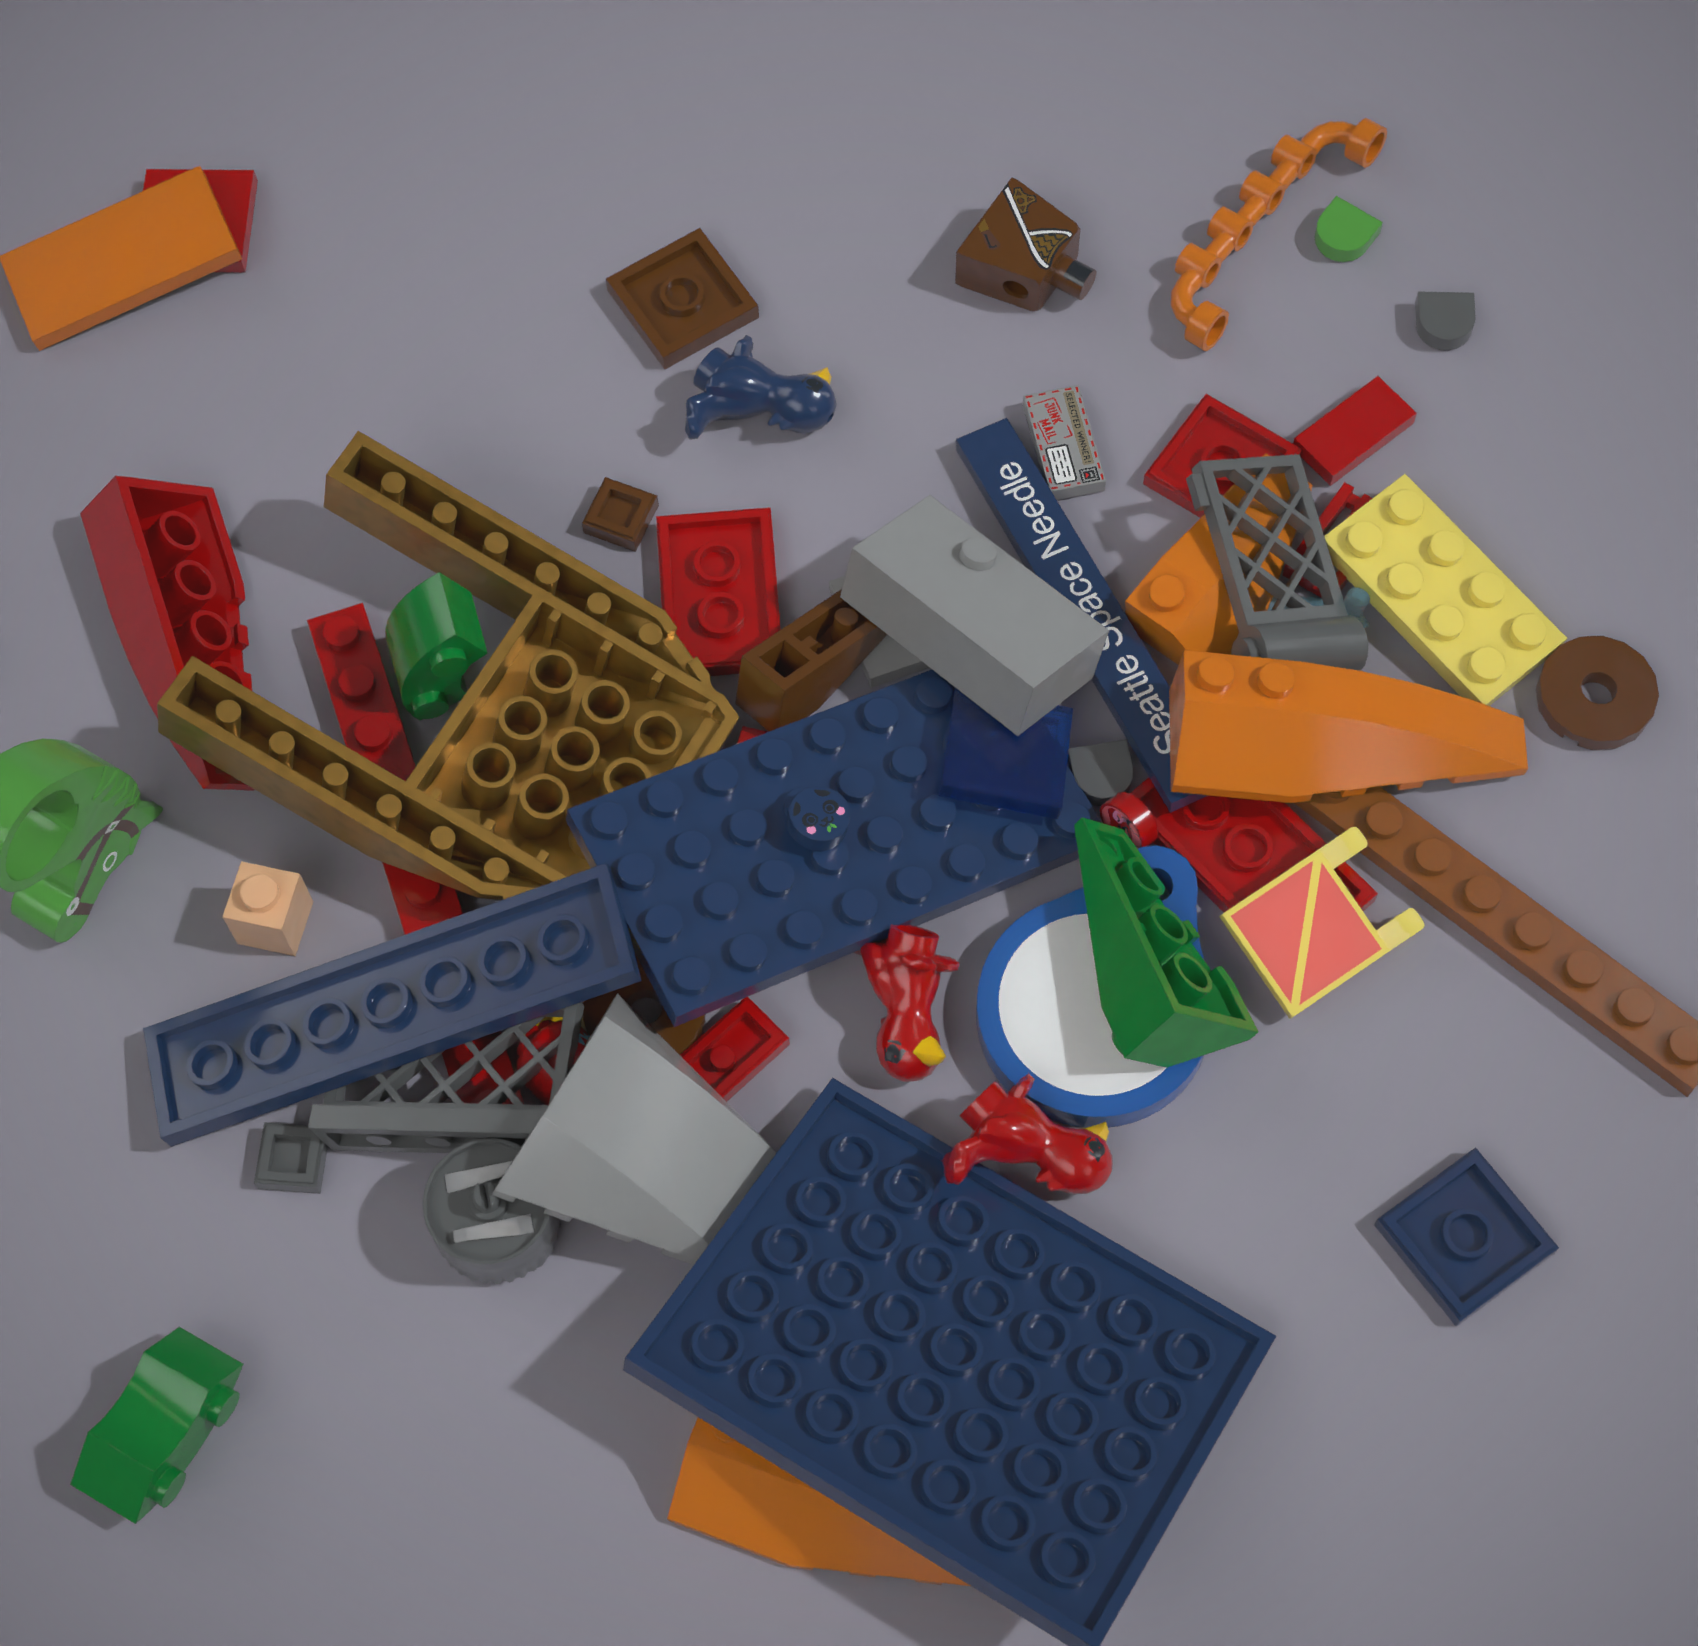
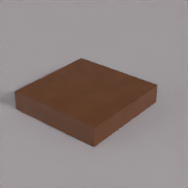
(682, 298)

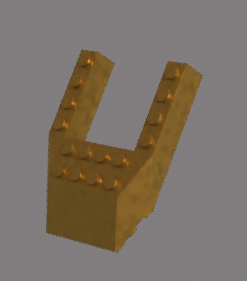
(564, 711)

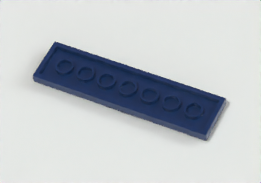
(389, 1005)

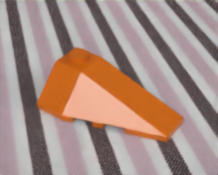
(1184, 595)

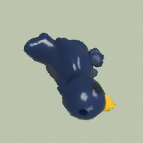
(744, 388)

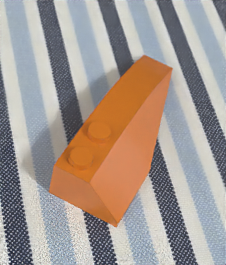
(1317, 729)
(768, 1512)

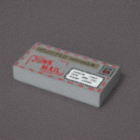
(1064, 442)

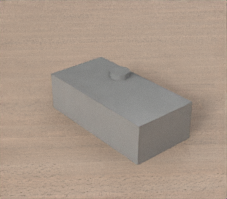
(973, 614)

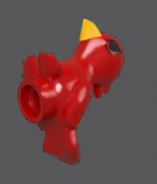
(906, 980)
(1017, 1131)

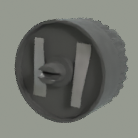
(478, 1231)

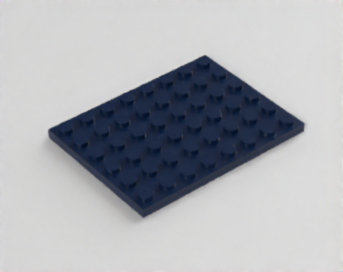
(954, 1363)

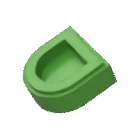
(1345, 231)

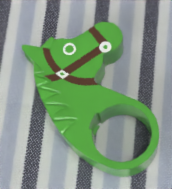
(64, 831)

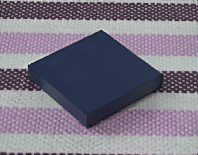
(1466, 1236)

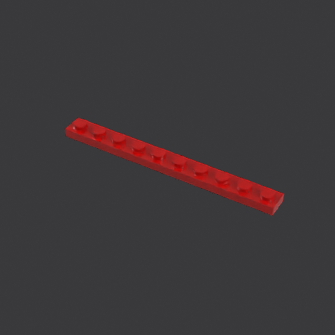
(376, 732)

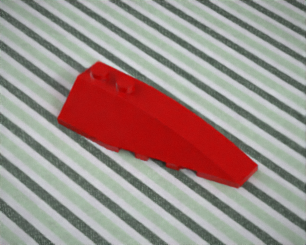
(170, 588)

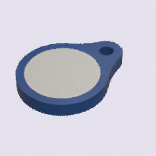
(1046, 1016)

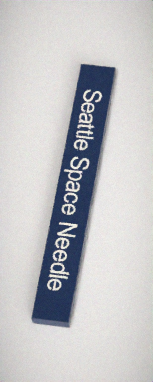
(1056, 554)

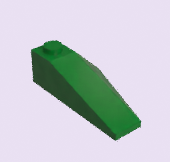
(1148, 972)

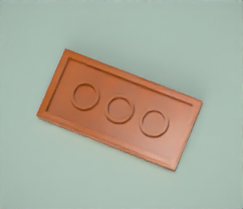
(119, 258)

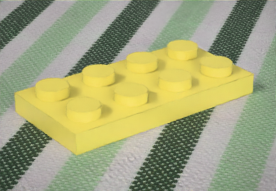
(1442, 593)

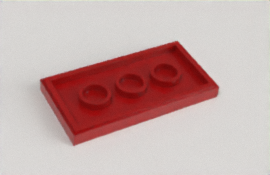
(1240, 844)

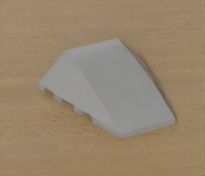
(638, 1144)

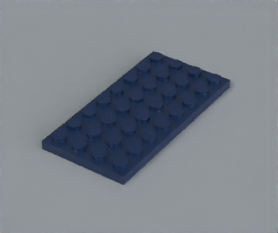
(735, 905)

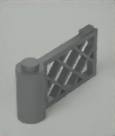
(1304, 631)

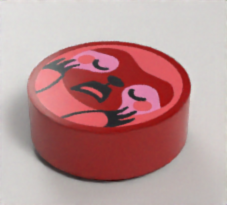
(1133, 816)

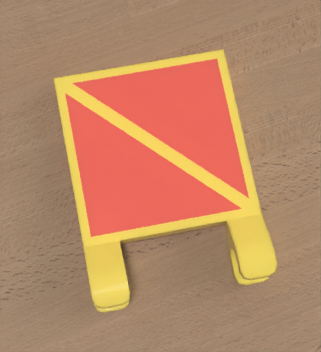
(1310, 931)

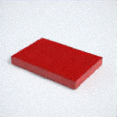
(719, 583)

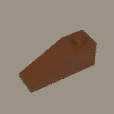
(804, 663)

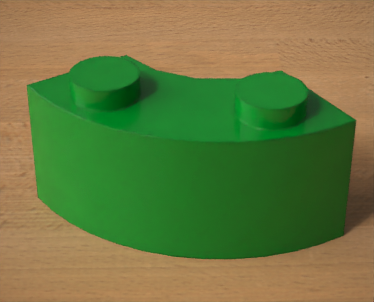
(432, 644)
(157, 1425)

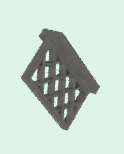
(441, 1126)

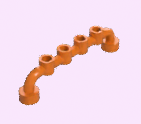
(1261, 196)

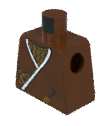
(1023, 251)

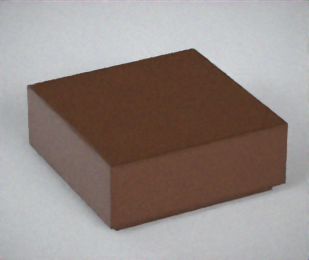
(620, 514)

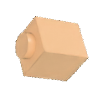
(268, 908)

